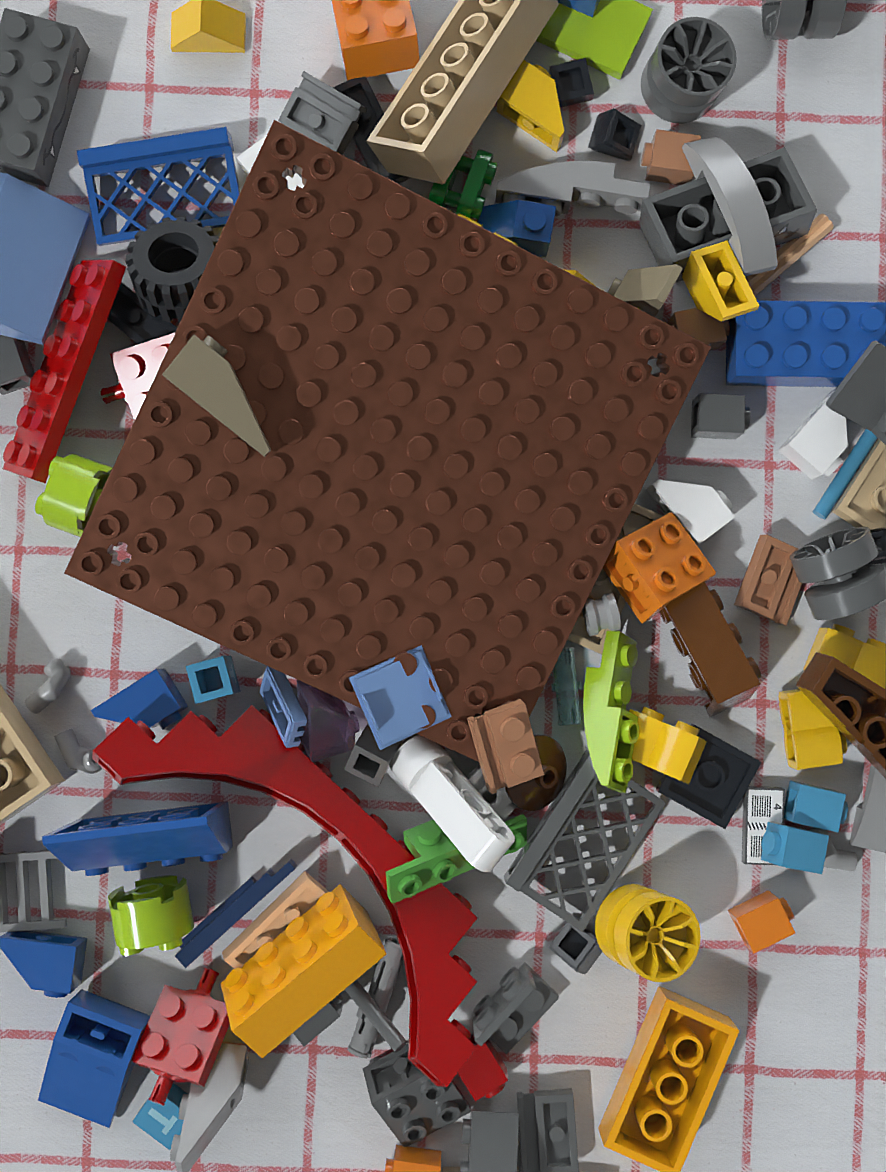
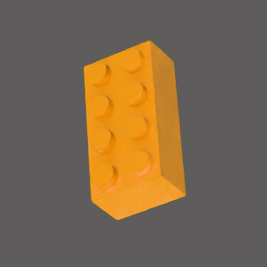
(301, 970)
(667, 1081)

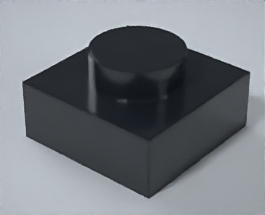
(572, 82)

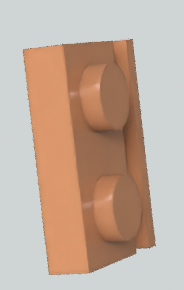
(770, 581)
(505, 746)

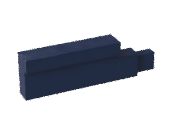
(230, 912)

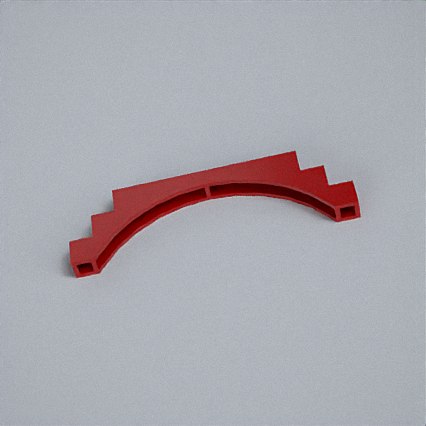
(256, 759)

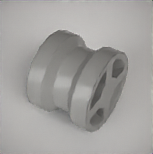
(601, 614)

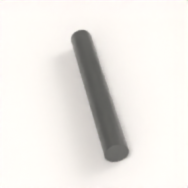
(376, 1016)

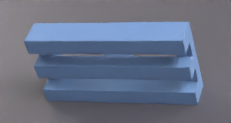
(283, 707)

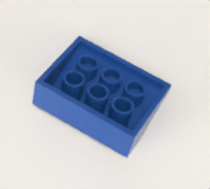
(143, 838)

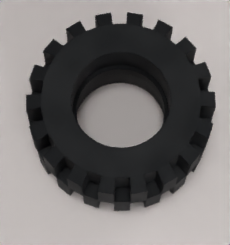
(161, 250)

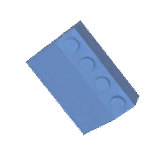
(36, 256)

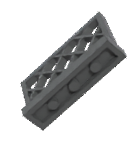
(552, 828)

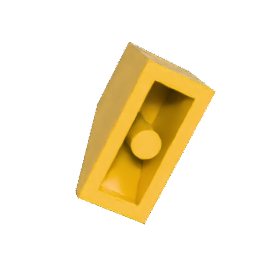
(533, 104)
(718, 283)

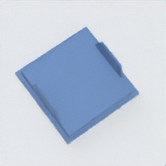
(395, 700)

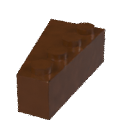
(713, 649)
(850, 703)

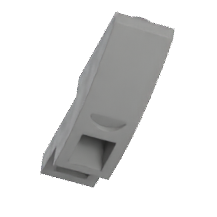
(580, 181)

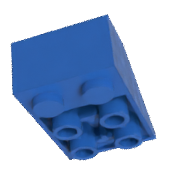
(92, 1057)

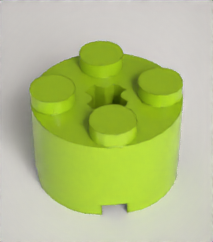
(71, 492)
(151, 914)

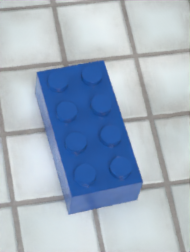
(801, 342)

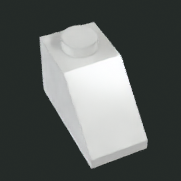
(818, 442)
(696, 506)

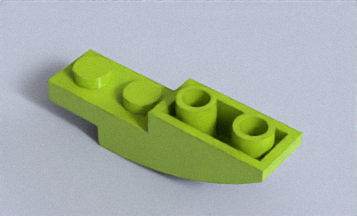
(607, 724)

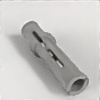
(380, 991)

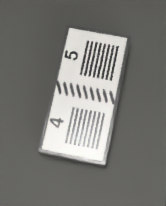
(759, 808)

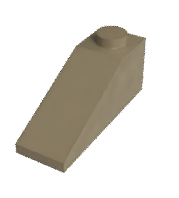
(646, 287)
(213, 384)

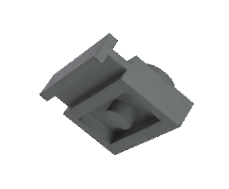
(322, 113)
(548, 1131)

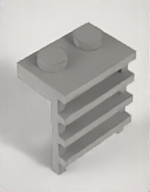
(23, 892)

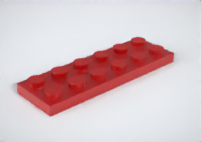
(63, 369)

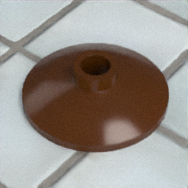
(544, 789)

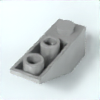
(209, 1106)

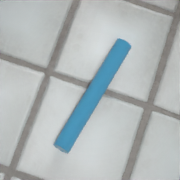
(845, 474)

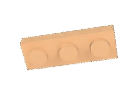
(274, 919)

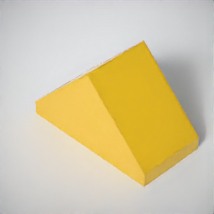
(208, 28)

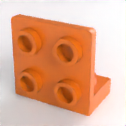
(656, 566)

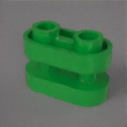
(470, 202)

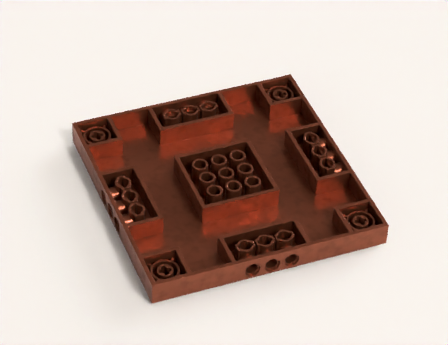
(437, 433)

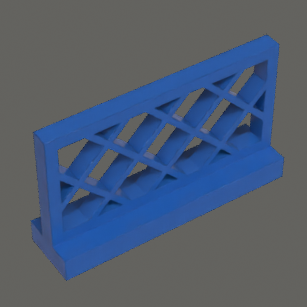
(151, 154)

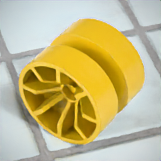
(648, 932)

